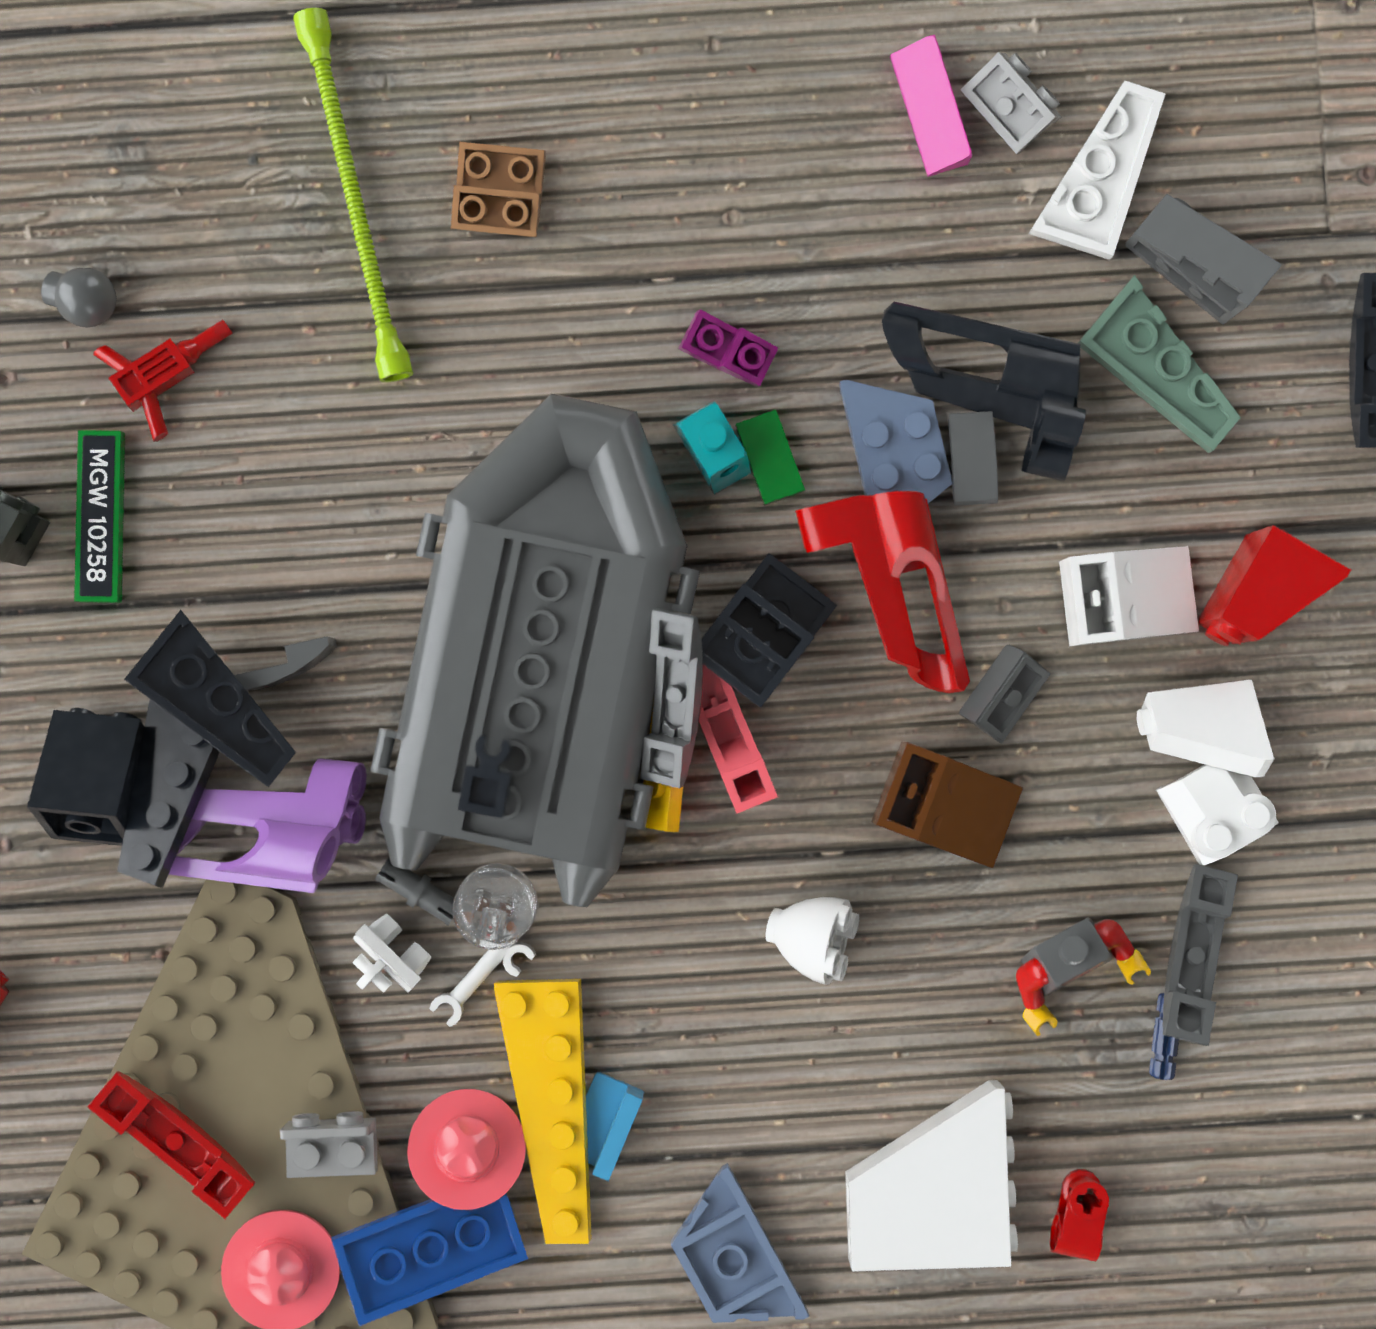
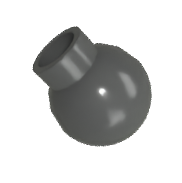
(80, 296)

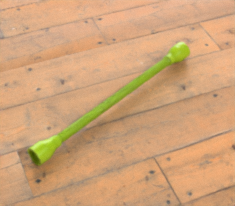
(315, 36)

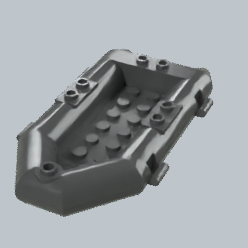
(540, 641)

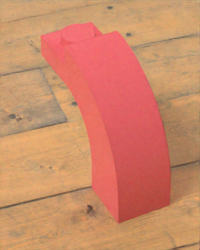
(733, 745)

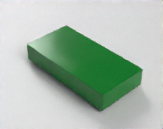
(770, 457)

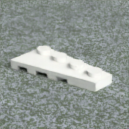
(1100, 183)

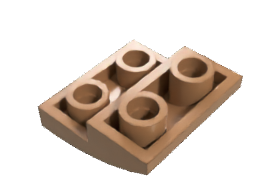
(498, 189)

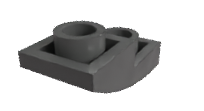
(973, 458)

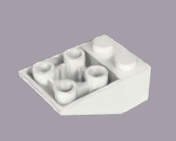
(1128, 595)

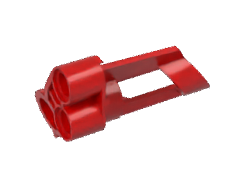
(889, 538)

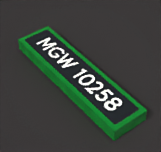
(99, 516)

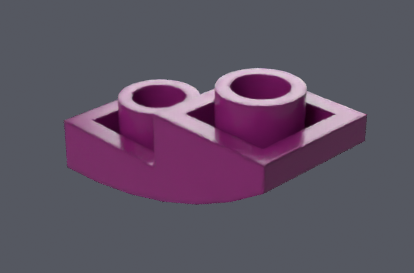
(728, 348)

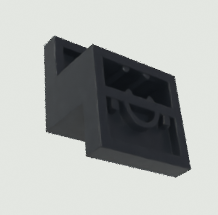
(764, 630)

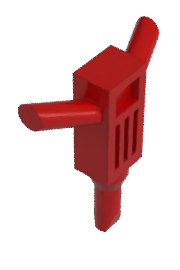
(157, 372)

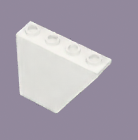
(938, 1191)

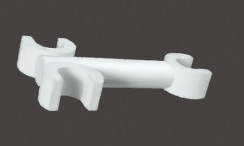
(478, 974)

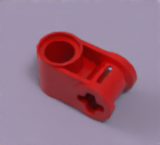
(1077, 1223)

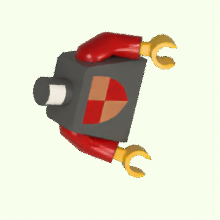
(1069, 958)

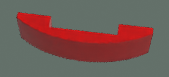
(174, 1140)

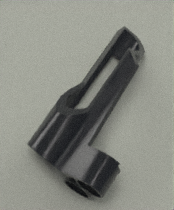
(1035, 389)

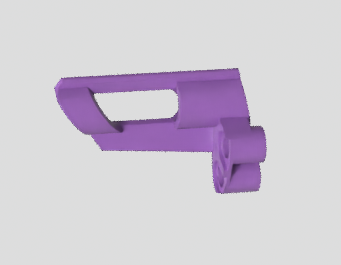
(295, 829)

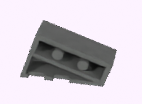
(1202, 258)

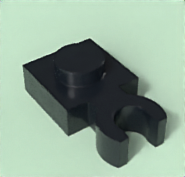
(485, 786)

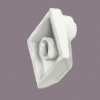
(1217, 811)

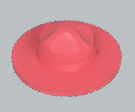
(466, 1149)
(280, 1270)

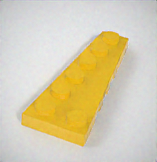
(548, 1075)

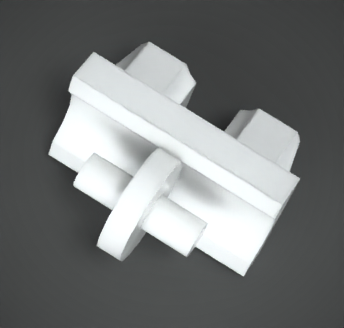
(375, 943)

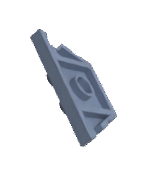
(895, 440)
(733, 1258)

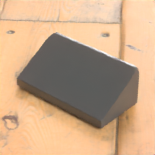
(1004, 693)

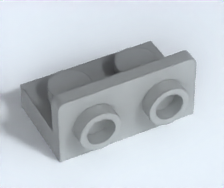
(1012, 101)
(330, 1145)

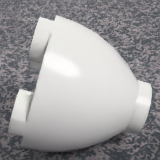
(814, 936)

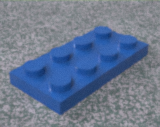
(424, 1254)

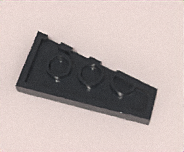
(203, 694)
(165, 794)

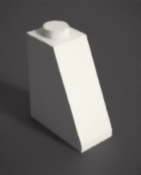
(1209, 726)

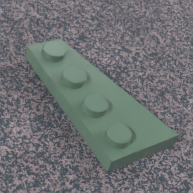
(1152, 361)

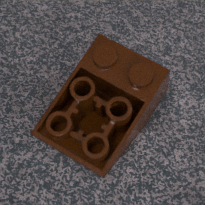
(947, 804)

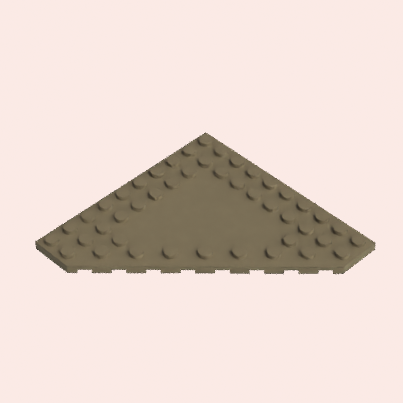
(239, 1047)

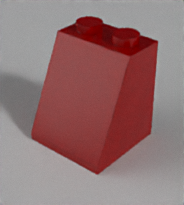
(1266, 586)

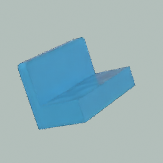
(610, 1115)

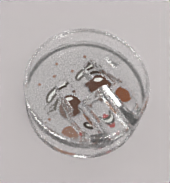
(494, 906)

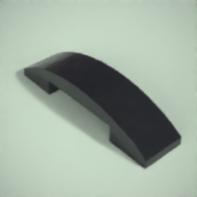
(1363, 363)

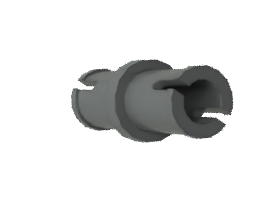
(417, 891)

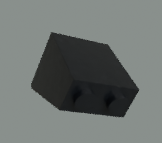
(87, 776)

